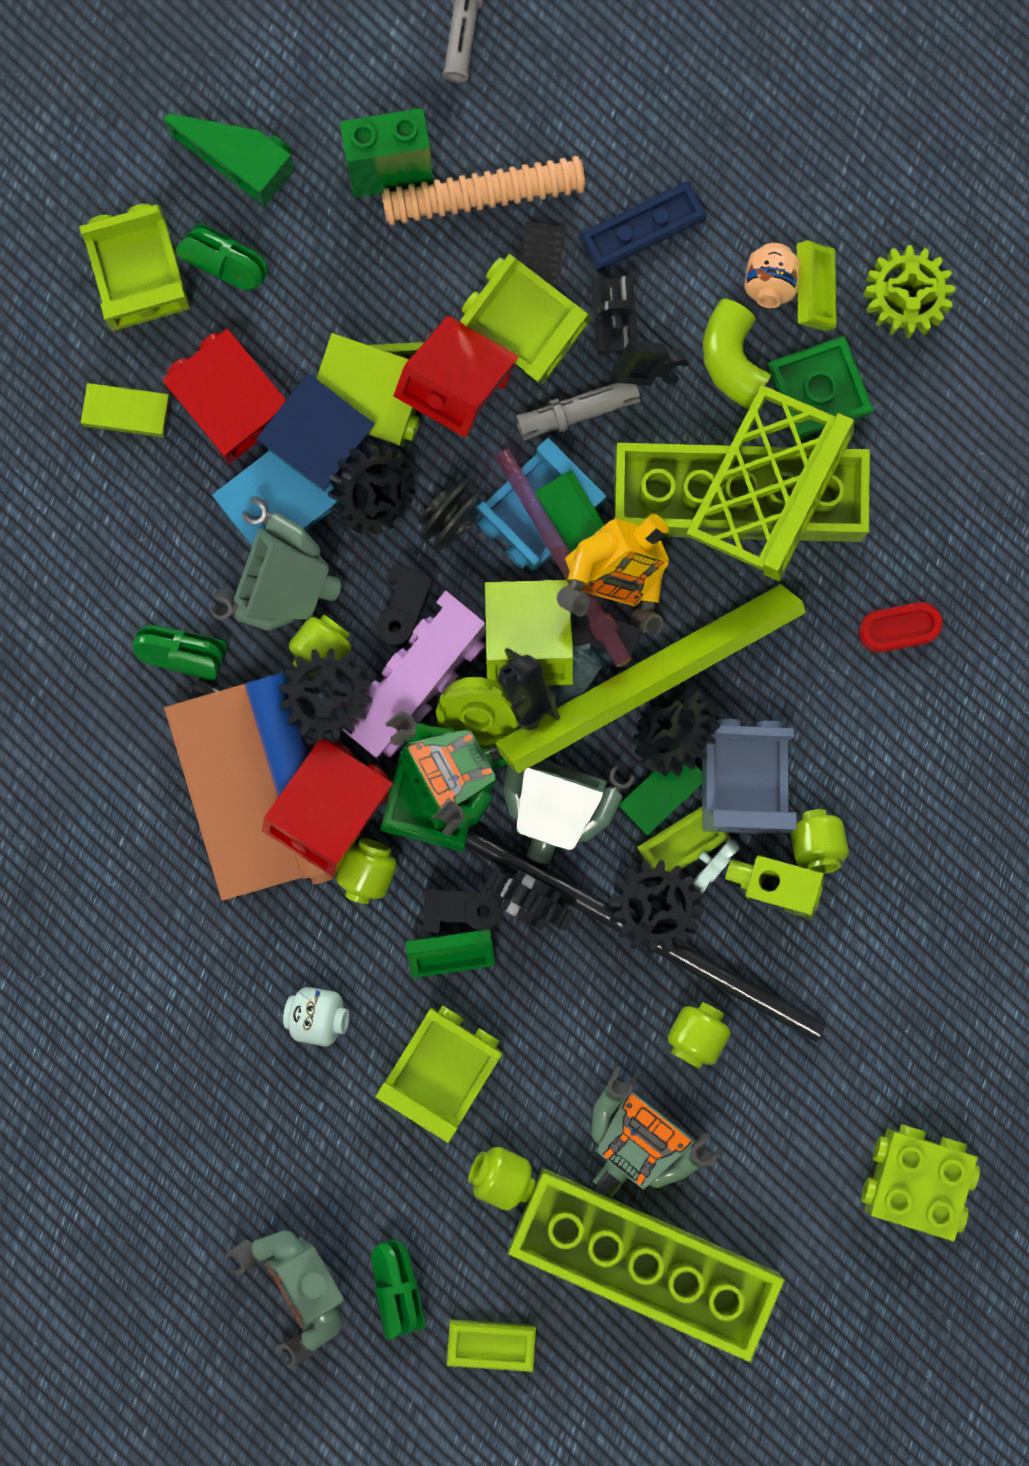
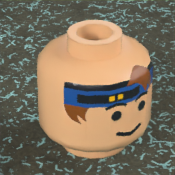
(772, 275)

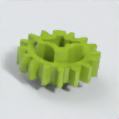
(922, 279)

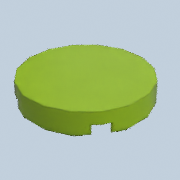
(478, 707)

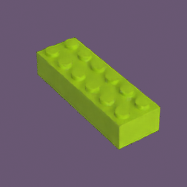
(676, 477)
(646, 1264)

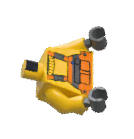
(621, 565)

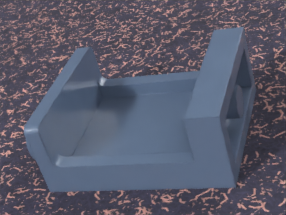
(747, 779)

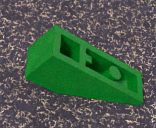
(236, 152)

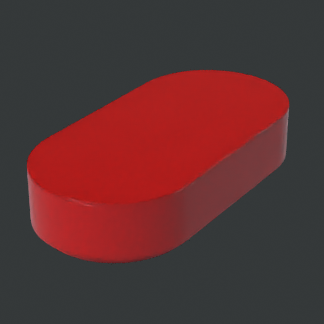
(900, 627)

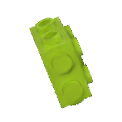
(921, 1182)

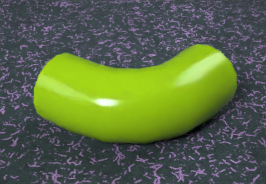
(725, 354)

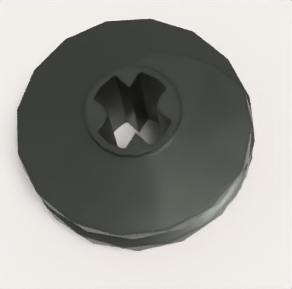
(449, 516)

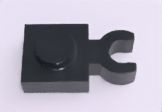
(647, 360)

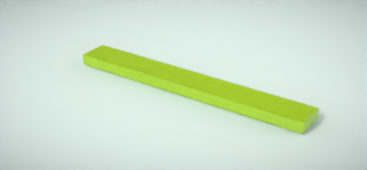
(651, 677)

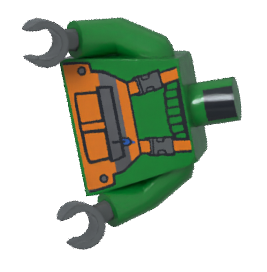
(447, 771)

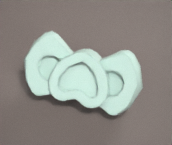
(714, 865)

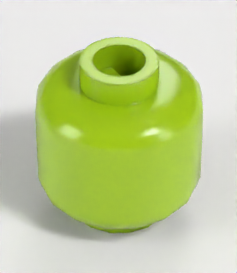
(319, 635)
(819, 842)
(367, 871)
(699, 1035)
(501, 1178)

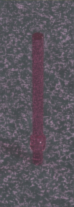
(602, 624)

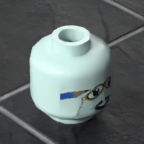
(315, 1016)

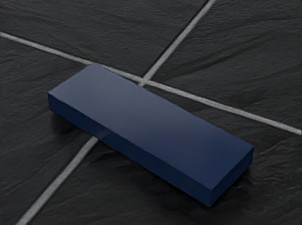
(642, 226)

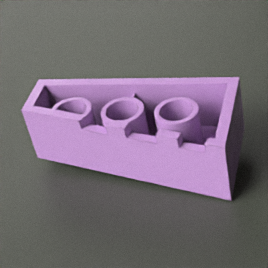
(419, 673)

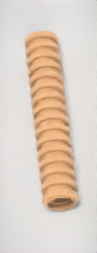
(484, 190)

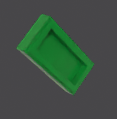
(569, 509)
(659, 797)
(450, 953)

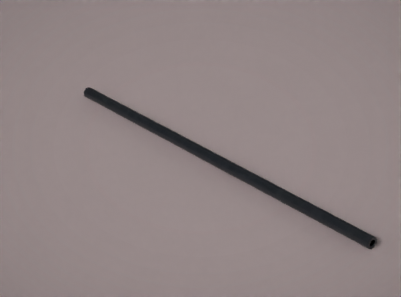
(602, 912)

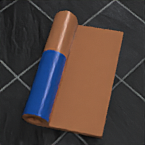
(235, 766)

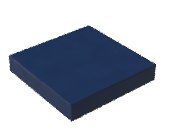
(315, 432)

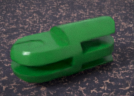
(222, 257)
(179, 651)
(396, 1290)

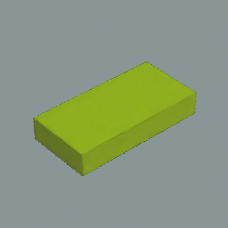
(816, 286)
(125, 410)
(681, 843)
(491, 1345)

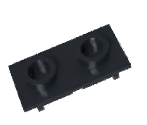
(526, 690)

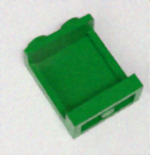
(387, 152)

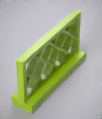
(802, 501)

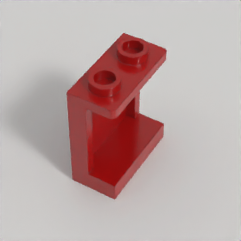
(454, 375)
(225, 394)
(326, 805)

